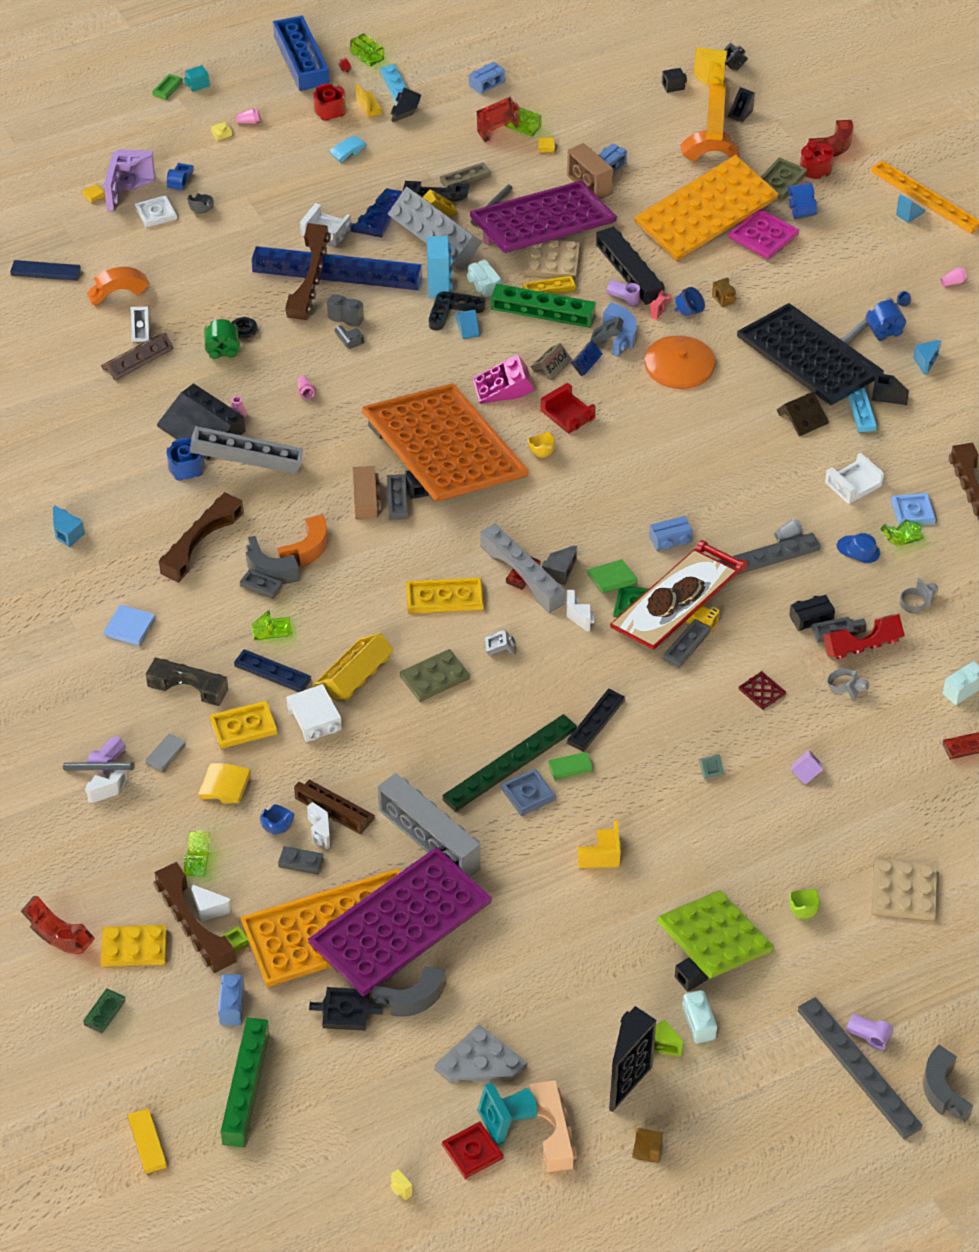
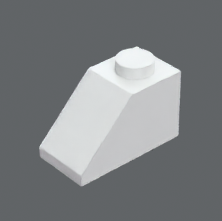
(140, 324)

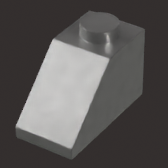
(561, 564)

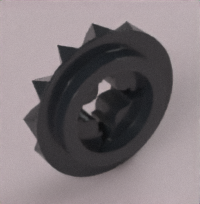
(250, 326)

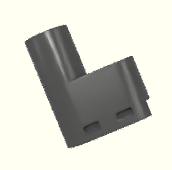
(349, 338)

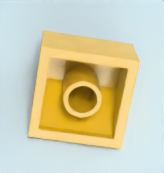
(710, 65)

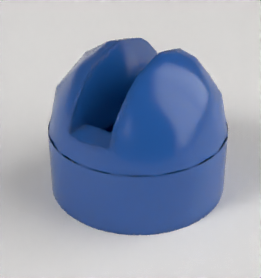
(906, 298)

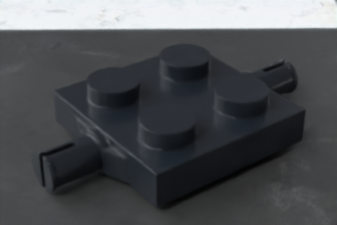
(345, 1009)

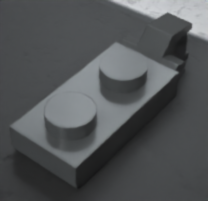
(853, 626)

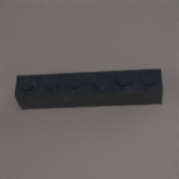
(629, 263)

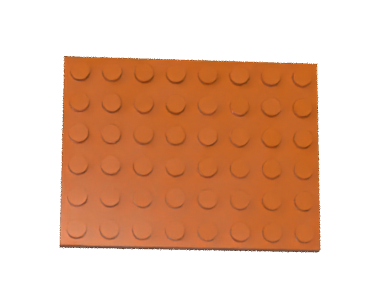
(445, 442)

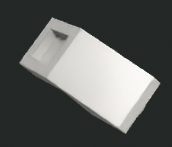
(579, 613)
(103, 788)
(320, 828)

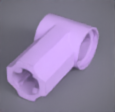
(628, 292)
(108, 752)
(875, 1033)

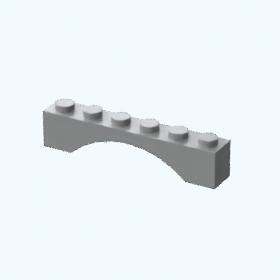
(543, 586)

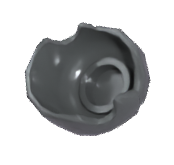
(200, 203)

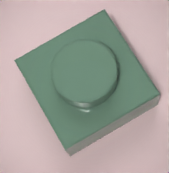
(711, 766)

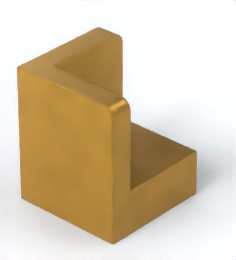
(647, 1145)

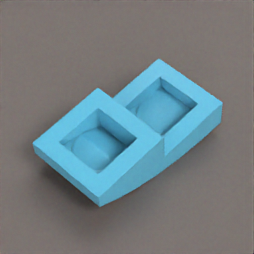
(347, 147)

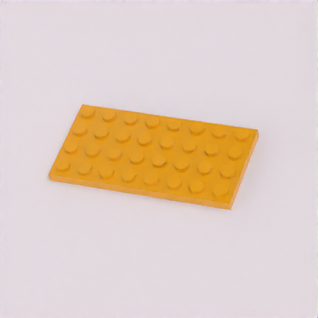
(706, 207)
(282, 932)

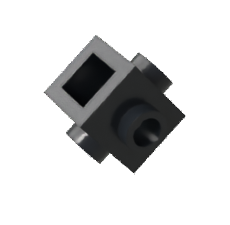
(735, 56)

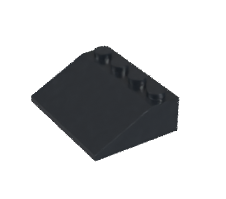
(200, 409)
(632, 1054)

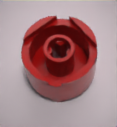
(329, 101)
(817, 159)

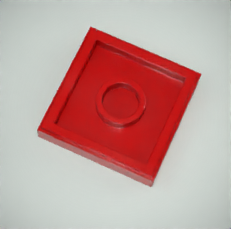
(472, 1150)

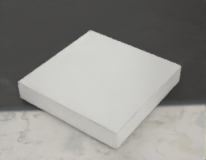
(156, 211)

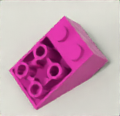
(504, 381)

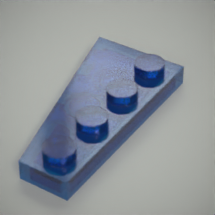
(376, 218)

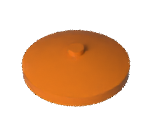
(679, 362)

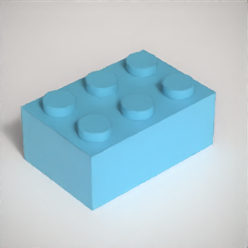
(438, 265)

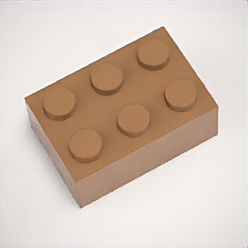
(591, 169)

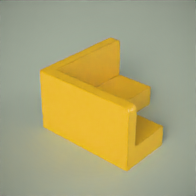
(605, 853)

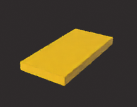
(444, 595)

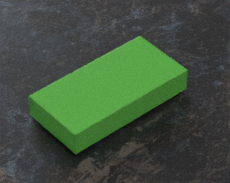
(167, 86)
(570, 765)

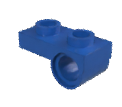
(179, 176)

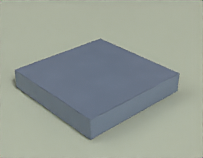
(528, 792)

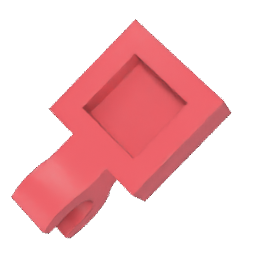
(658, 306)

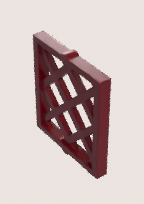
(754, 698)

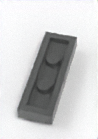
(397, 497)
(686, 643)

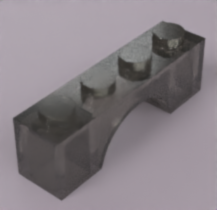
(166, 674)

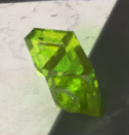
(904, 534)
(197, 854)

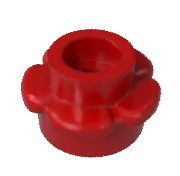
(344, 65)

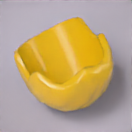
(542, 444)

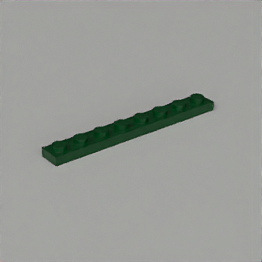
(509, 763)

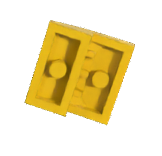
(224, 783)

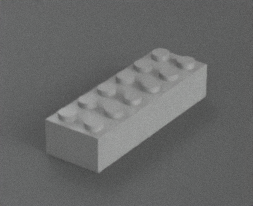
(426, 220)
(427, 824)

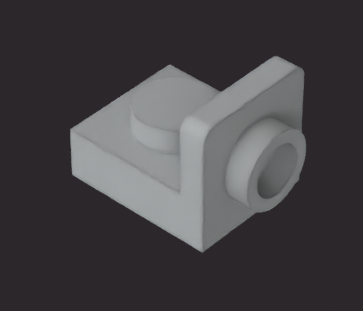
(499, 642)

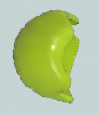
(804, 903)

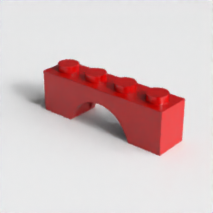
(885, 629)

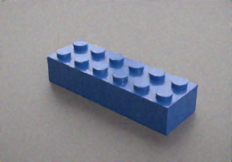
(301, 52)

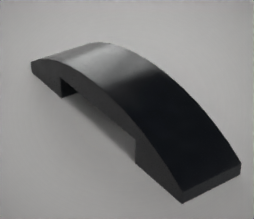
(458, 192)

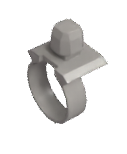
(923, 590)
(853, 687)

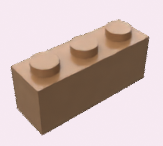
(366, 492)

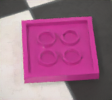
(763, 233)

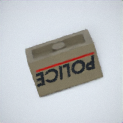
(552, 361)

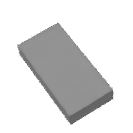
(165, 752)

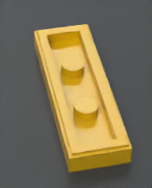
(553, 285)
(147, 1141)

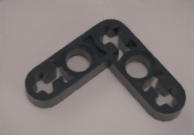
(476, 303)

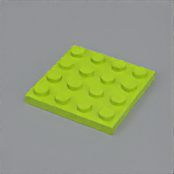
(715, 934)

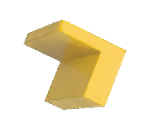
(367, 102)

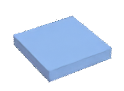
(913, 508)
(129, 625)

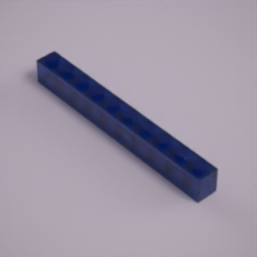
(338, 268)

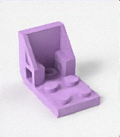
(127, 172)

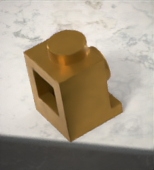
(723, 292)

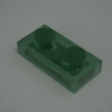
(104, 1010)

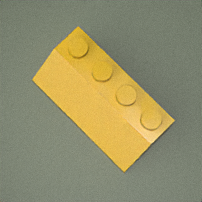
(355, 666)

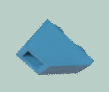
(66, 526)

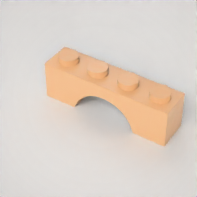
(556, 1150)

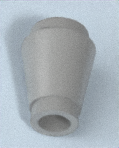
(789, 530)

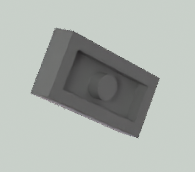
(607, 330)
(261, 583)
(300, 860)

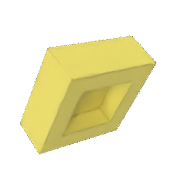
(221, 131)
(401, 1185)

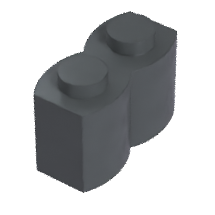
(345, 310)

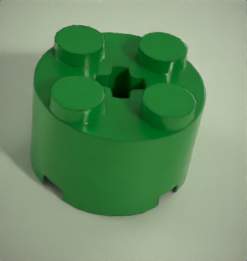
(221, 339)

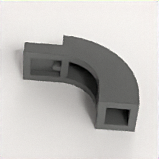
(282, 569)
(414, 999)
(936, 1089)

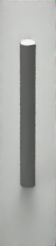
(497, 198)
(98, 766)

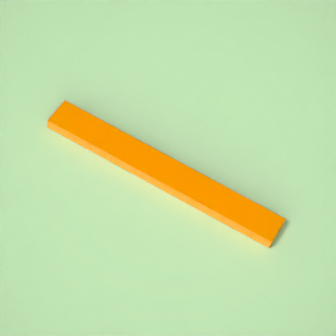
(716, 112)
(926, 196)

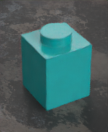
(196, 78)

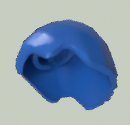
(276, 819)

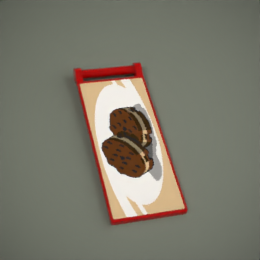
(677, 595)

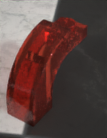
(841, 139)
(56, 932)

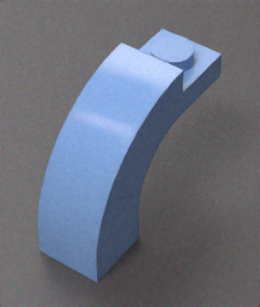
(628, 334)

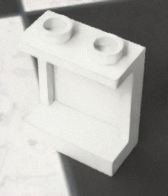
(336, 226)
(855, 479)
(314, 712)

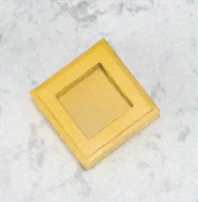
(546, 145)
(93, 193)

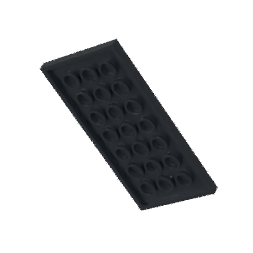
(810, 353)

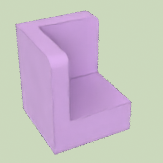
(807, 767)

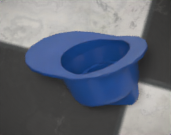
(689, 302)
(860, 547)

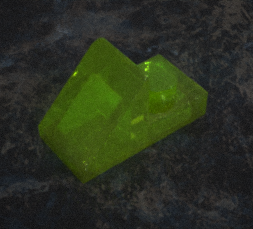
(270, 628)

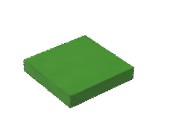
(612, 576)

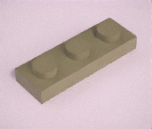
(466, 175)

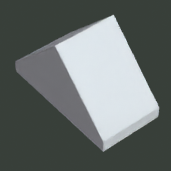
(209, 904)

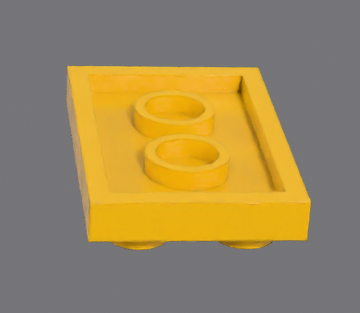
(243, 724)
(133, 945)

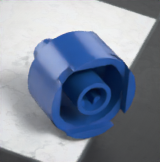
(802, 200)
(886, 320)
(183, 463)

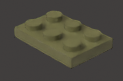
(783, 174)
(434, 675)

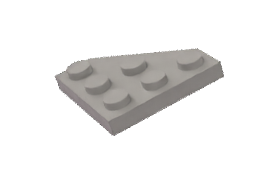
(479, 1059)

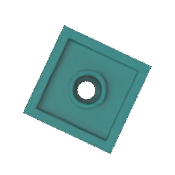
(499, 1111)

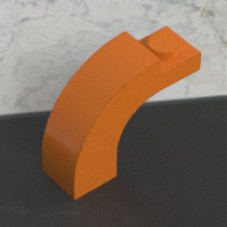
(697, 145)
(116, 279)
(312, 546)

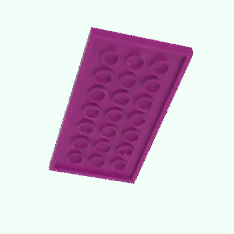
(542, 216)
(399, 921)

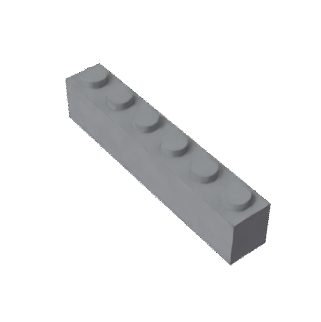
(246, 450)

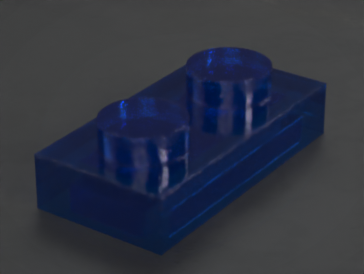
(586, 358)

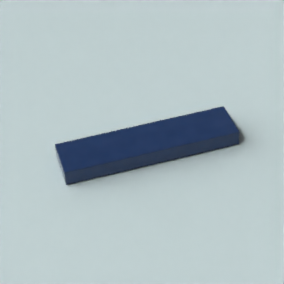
(45, 270)
(272, 671)

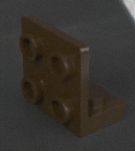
(804, 413)

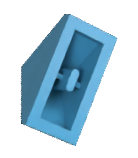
(908, 209)
(467, 324)
(926, 354)

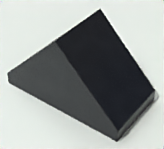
(742, 105)

